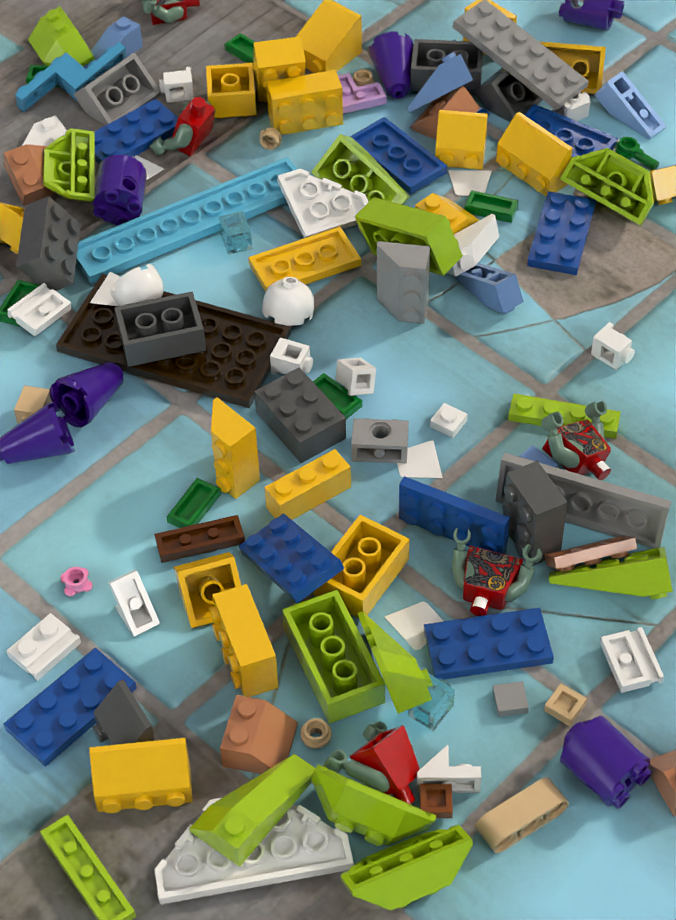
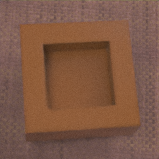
(437, 799)

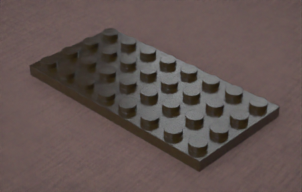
(229, 369)

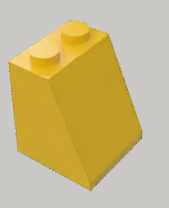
(331, 37)

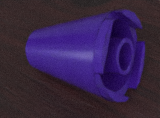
(393, 60)
(86, 392)
(37, 437)

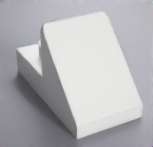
(133, 603)
(463, 777)

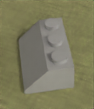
(117, 91)
(403, 280)

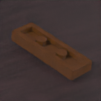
(199, 538)

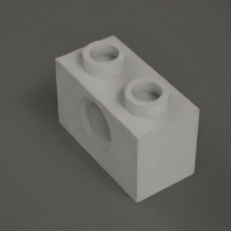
(379, 441)

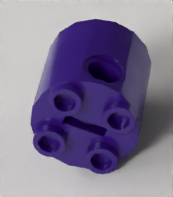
(593, 13)
(119, 189)
(604, 760)

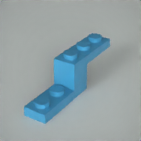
(68, 75)

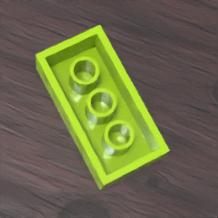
(402, 224)
(333, 656)

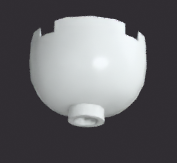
(138, 286)
(288, 302)

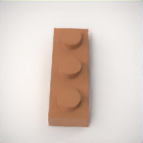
(591, 553)

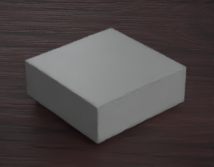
(510, 699)

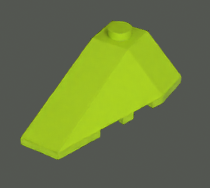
(358, 171)
(640, 574)
(399, 669)
(250, 812)

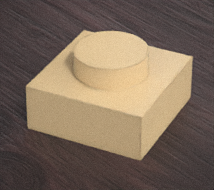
(565, 704)

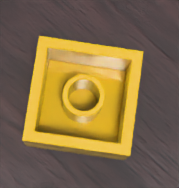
(231, 90)

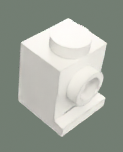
(177, 86)
(576, 108)
(612, 347)
(289, 356)
(356, 375)

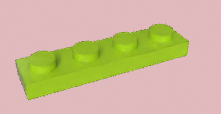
(533, 409)
(86, 871)

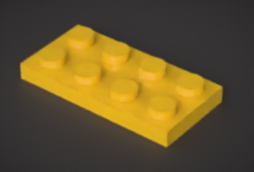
(306, 259)

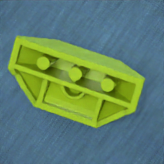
(56, 36)
(71, 165)
(612, 182)
(367, 810)
(409, 868)

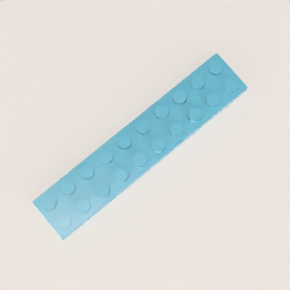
(181, 222)

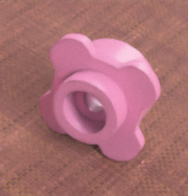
(76, 574)

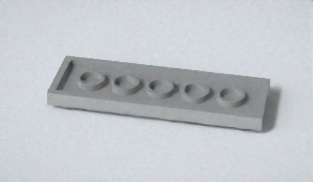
(520, 54)
(600, 504)

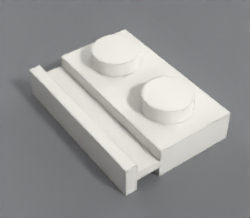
(39, 309)
(43, 646)
(631, 659)

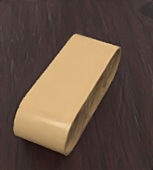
(521, 815)

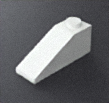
(474, 243)

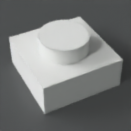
(448, 420)

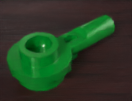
(629, 148)

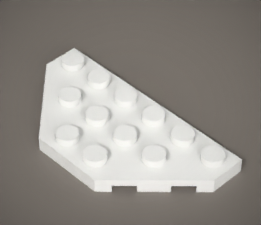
(292, 850)

